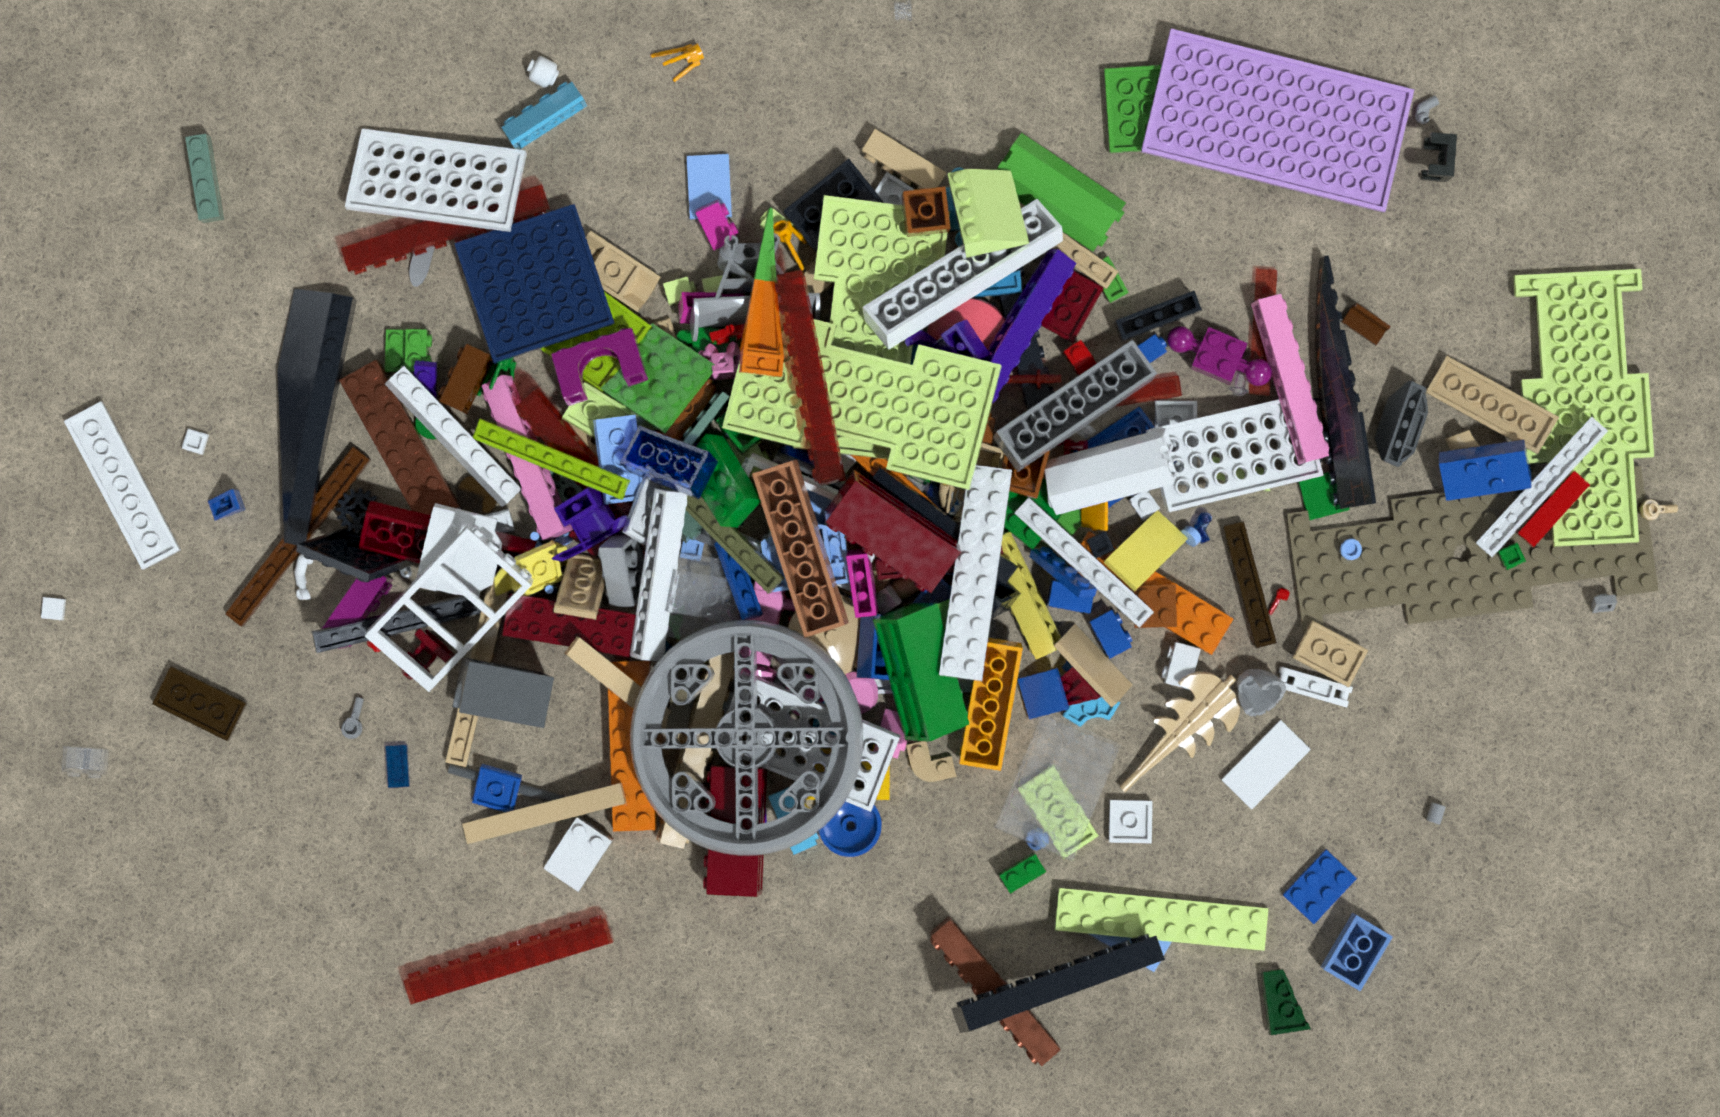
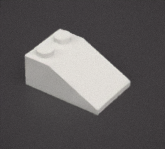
(578, 853)

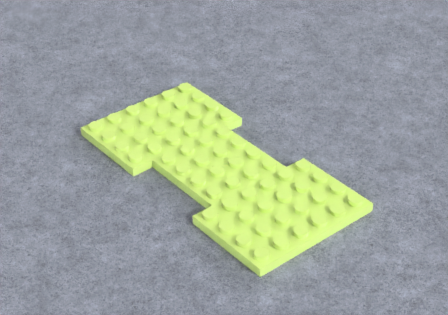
(865, 256)
(921, 411)

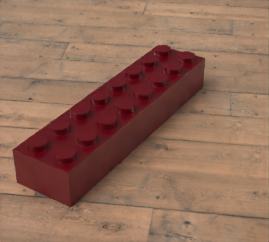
(403, 534)

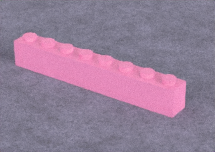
(1290, 379)
(535, 480)

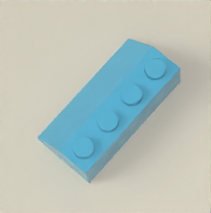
(544, 116)

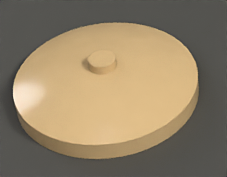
(840, 642)

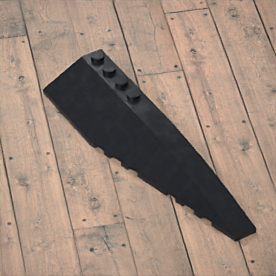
(307, 396)

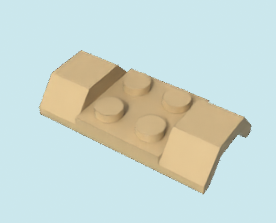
(621, 274)

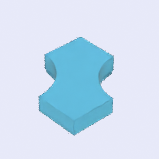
(1090, 709)

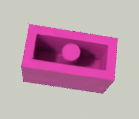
(716, 223)

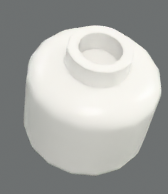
(543, 71)

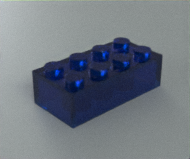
(669, 462)

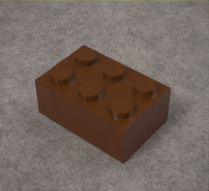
(465, 378)

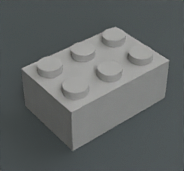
(622, 569)

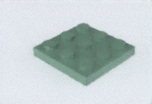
(705, 418)

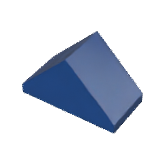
(226, 504)

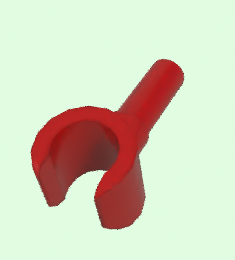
(1281, 594)

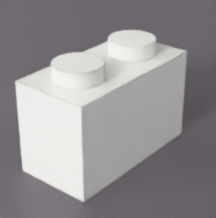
(1181, 663)

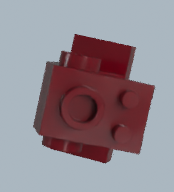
(432, 646)

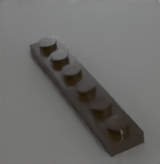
(1249, 585)

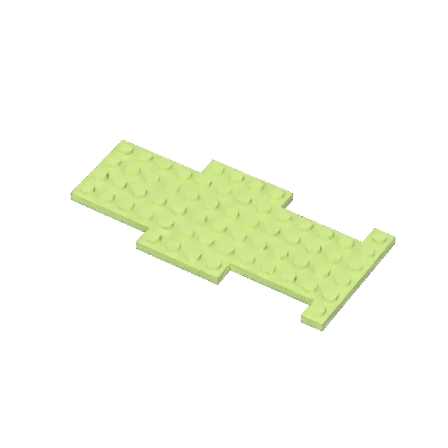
(1584, 379)

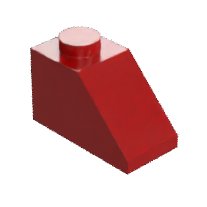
(1079, 358)

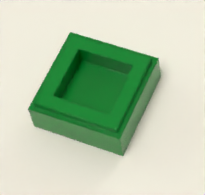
(1511, 556)

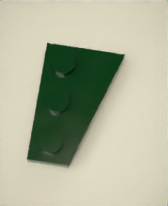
(1281, 1006)

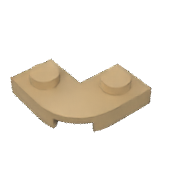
(929, 769)

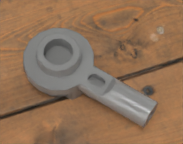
(352, 726)

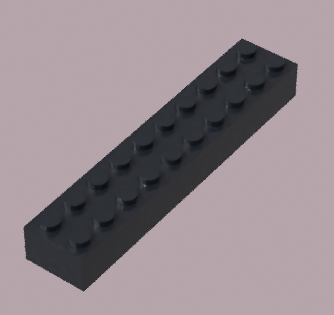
(1050, 985)

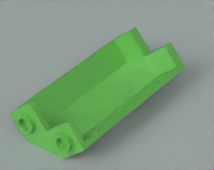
(1070, 196)

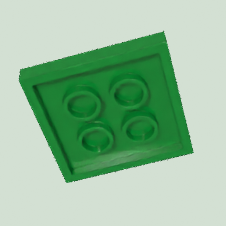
(1016, 525)

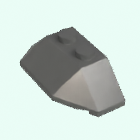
(1402, 423)

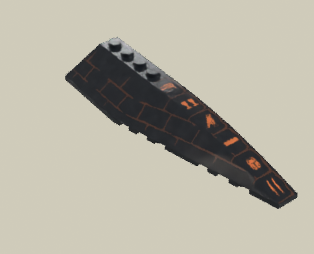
(1342, 423)

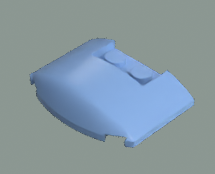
(835, 547)

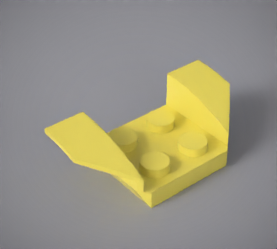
(539, 564)

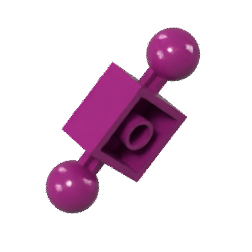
(1219, 356)

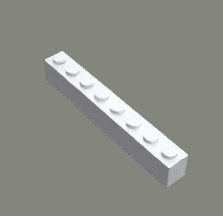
(453, 436)
(659, 562)

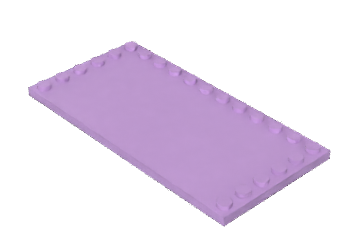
(1277, 120)

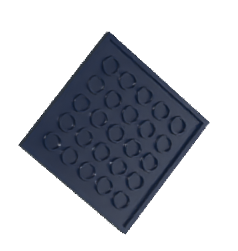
(534, 284)

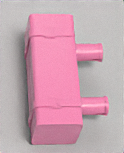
(771, 607)

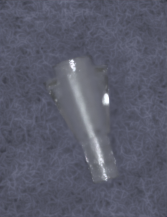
(1239, 384)

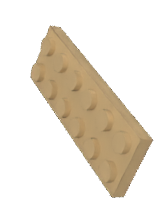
(1492, 404)

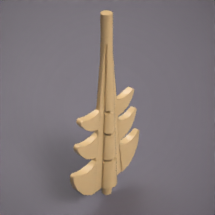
(1210, 700)

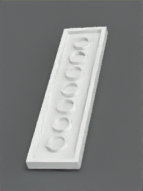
(122, 485)

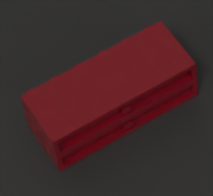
(892, 532)
(536, 621)
(726, 872)

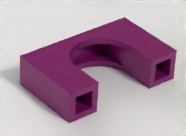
(572, 361)

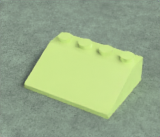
(987, 210)

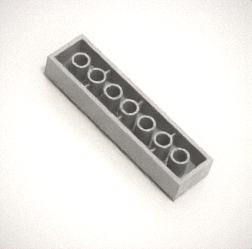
(1074, 405)

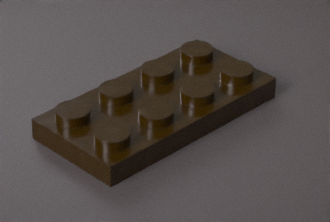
(199, 703)

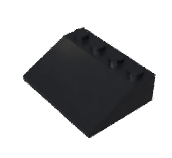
(842, 182)

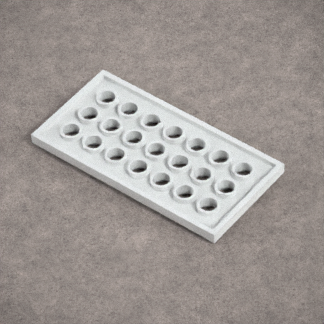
(438, 211)
(1233, 486)
(788, 767)

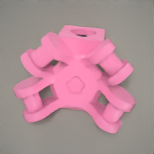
(724, 365)

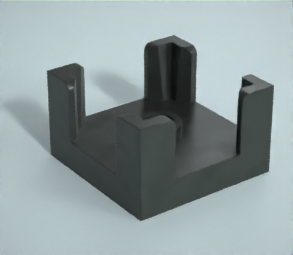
(1446, 158)

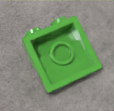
(405, 348)

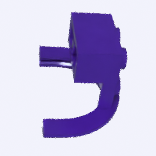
(958, 339)
(589, 520)

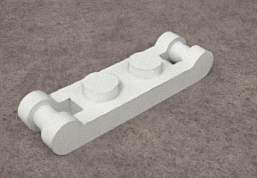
(1315, 687)

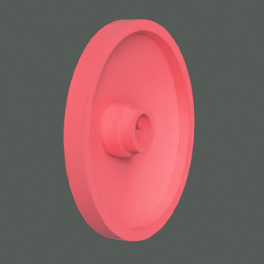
(981, 315)

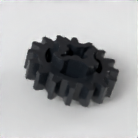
(360, 500)

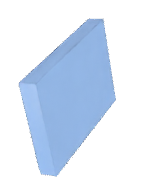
(708, 181)

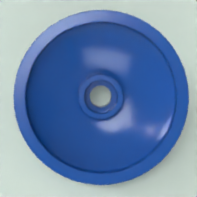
(852, 841)

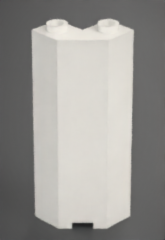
(1110, 471)

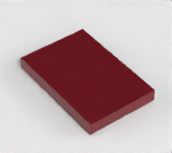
(1072, 307)

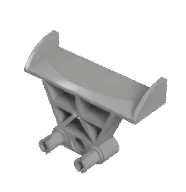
(733, 310)

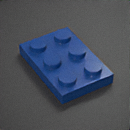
(1319, 886)

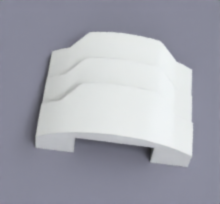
(468, 561)

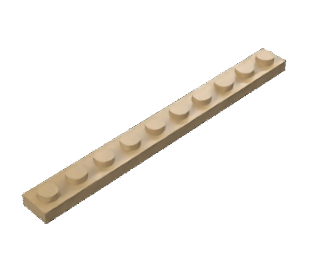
(483, 650)

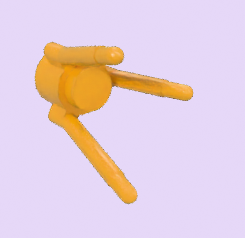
(691, 53)
(784, 231)

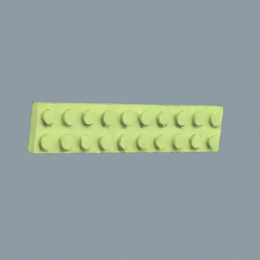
(1161, 917)

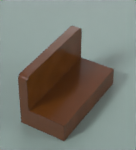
(1365, 324)

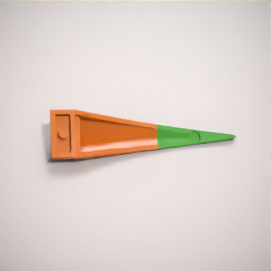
(762, 336)

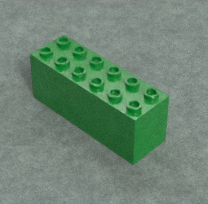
(912, 655)

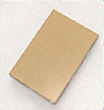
(1330, 654)

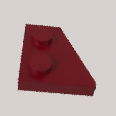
(1077, 688)

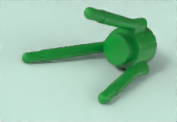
(501, 366)

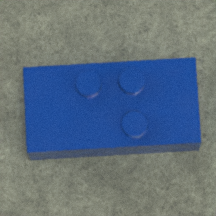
(1485, 470)

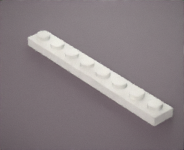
(1542, 487)
(1084, 562)

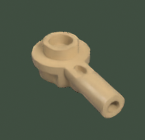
(1650, 509)

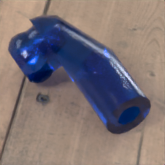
(1201, 525)

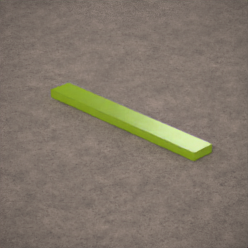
(551, 459)

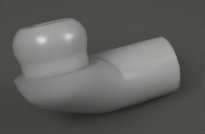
(1423, 108)

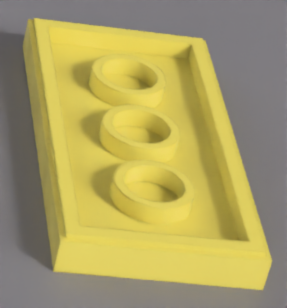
(1145, 550)

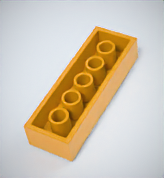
(991, 706)

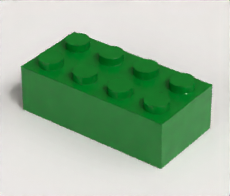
(729, 489)

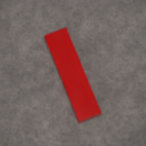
(1553, 509)

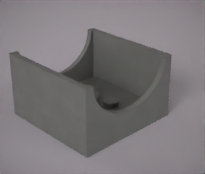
(503, 692)

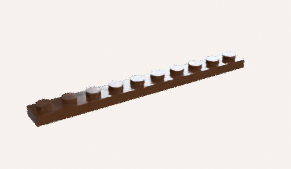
(286, 553)

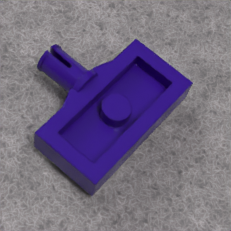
(426, 374)

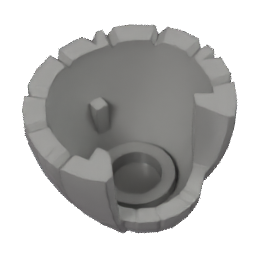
(1259, 691)

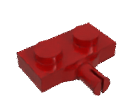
(722, 336)

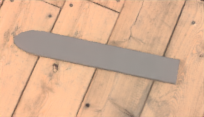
(420, 264)

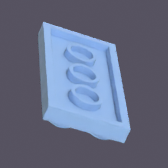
(612, 440)

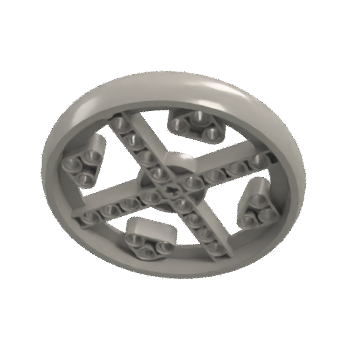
(665, 792)

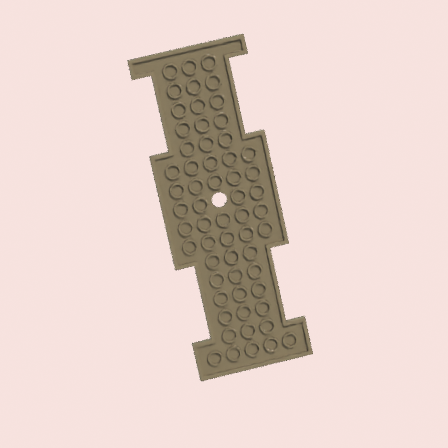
(1416, 566)

